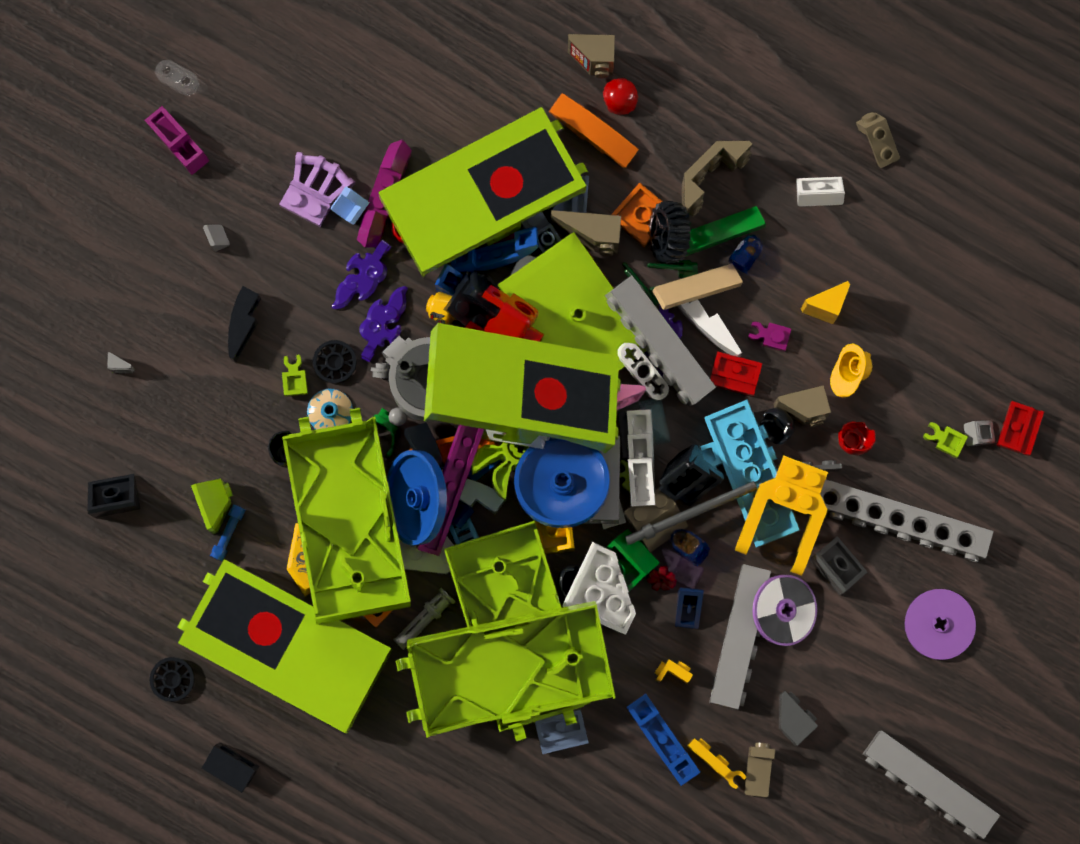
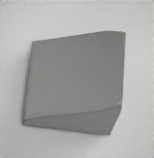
(216, 237)
(118, 365)
(979, 433)

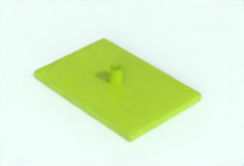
(571, 300)

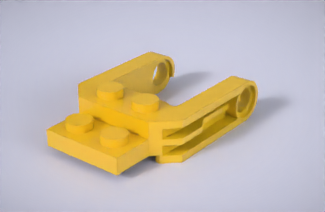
(796, 488)

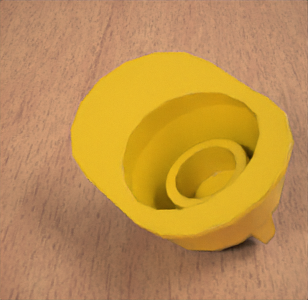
(850, 369)

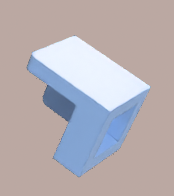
(349, 205)

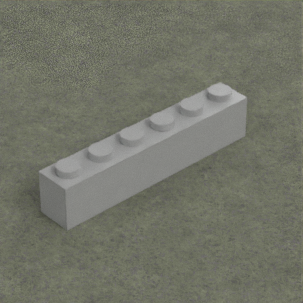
(659, 341)
(738, 641)
(931, 785)

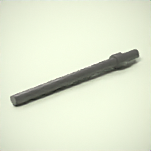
(649, 531)

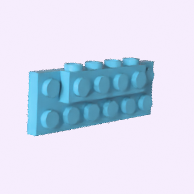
(749, 459)

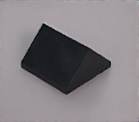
(112, 496)

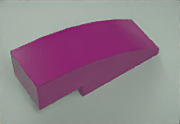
(177, 140)

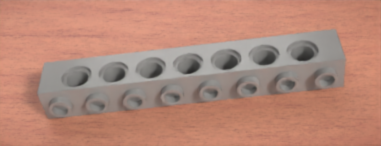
(978, 536)

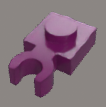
(774, 335)

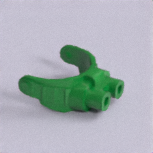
(383, 420)

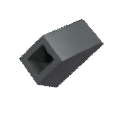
(793, 720)

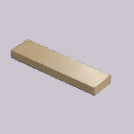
(697, 286)

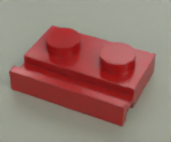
(735, 373)
(1020, 428)

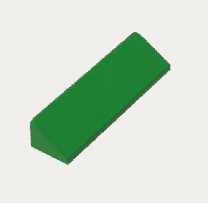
(725, 229)

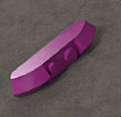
(390, 172)

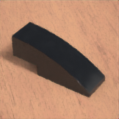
(242, 322)

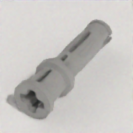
(432, 610)

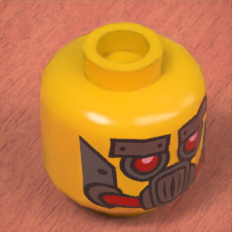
(435, 308)

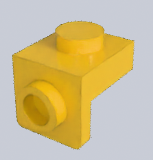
(679, 670)

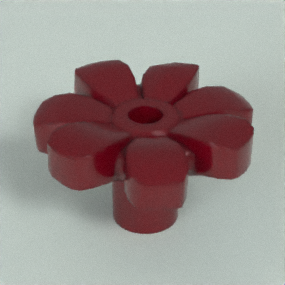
(662, 579)

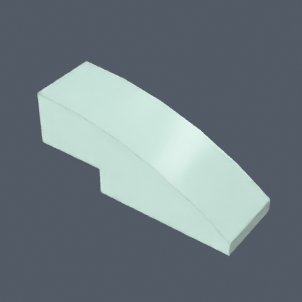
(486, 496)

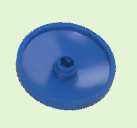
(561, 483)
(417, 496)

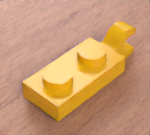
(718, 763)

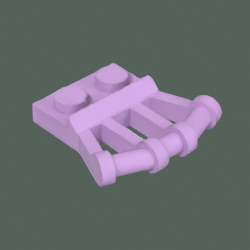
(307, 202)

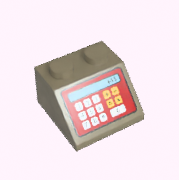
(593, 53)

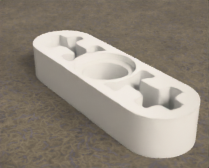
(637, 354)

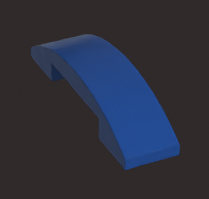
(500, 253)
(663, 739)

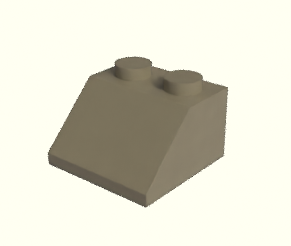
(806, 406)
(642, 515)

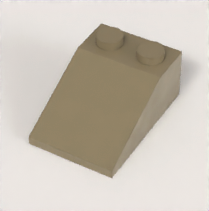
(594, 231)

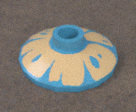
(321, 401)

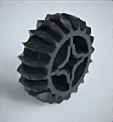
(669, 232)

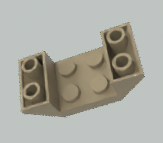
(731, 153)

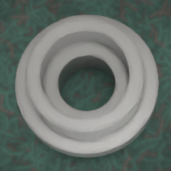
(381, 370)

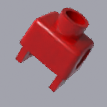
(514, 317)

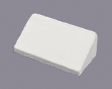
(820, 191)

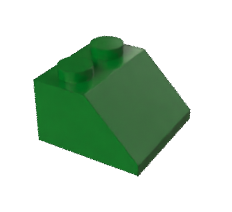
(633, 560)

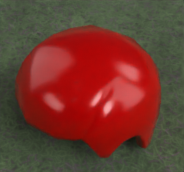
(620, 96)
(856, 438)

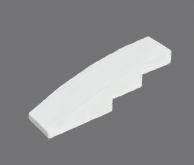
(711, 327)
(641, 457)

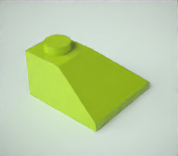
(213, 502)

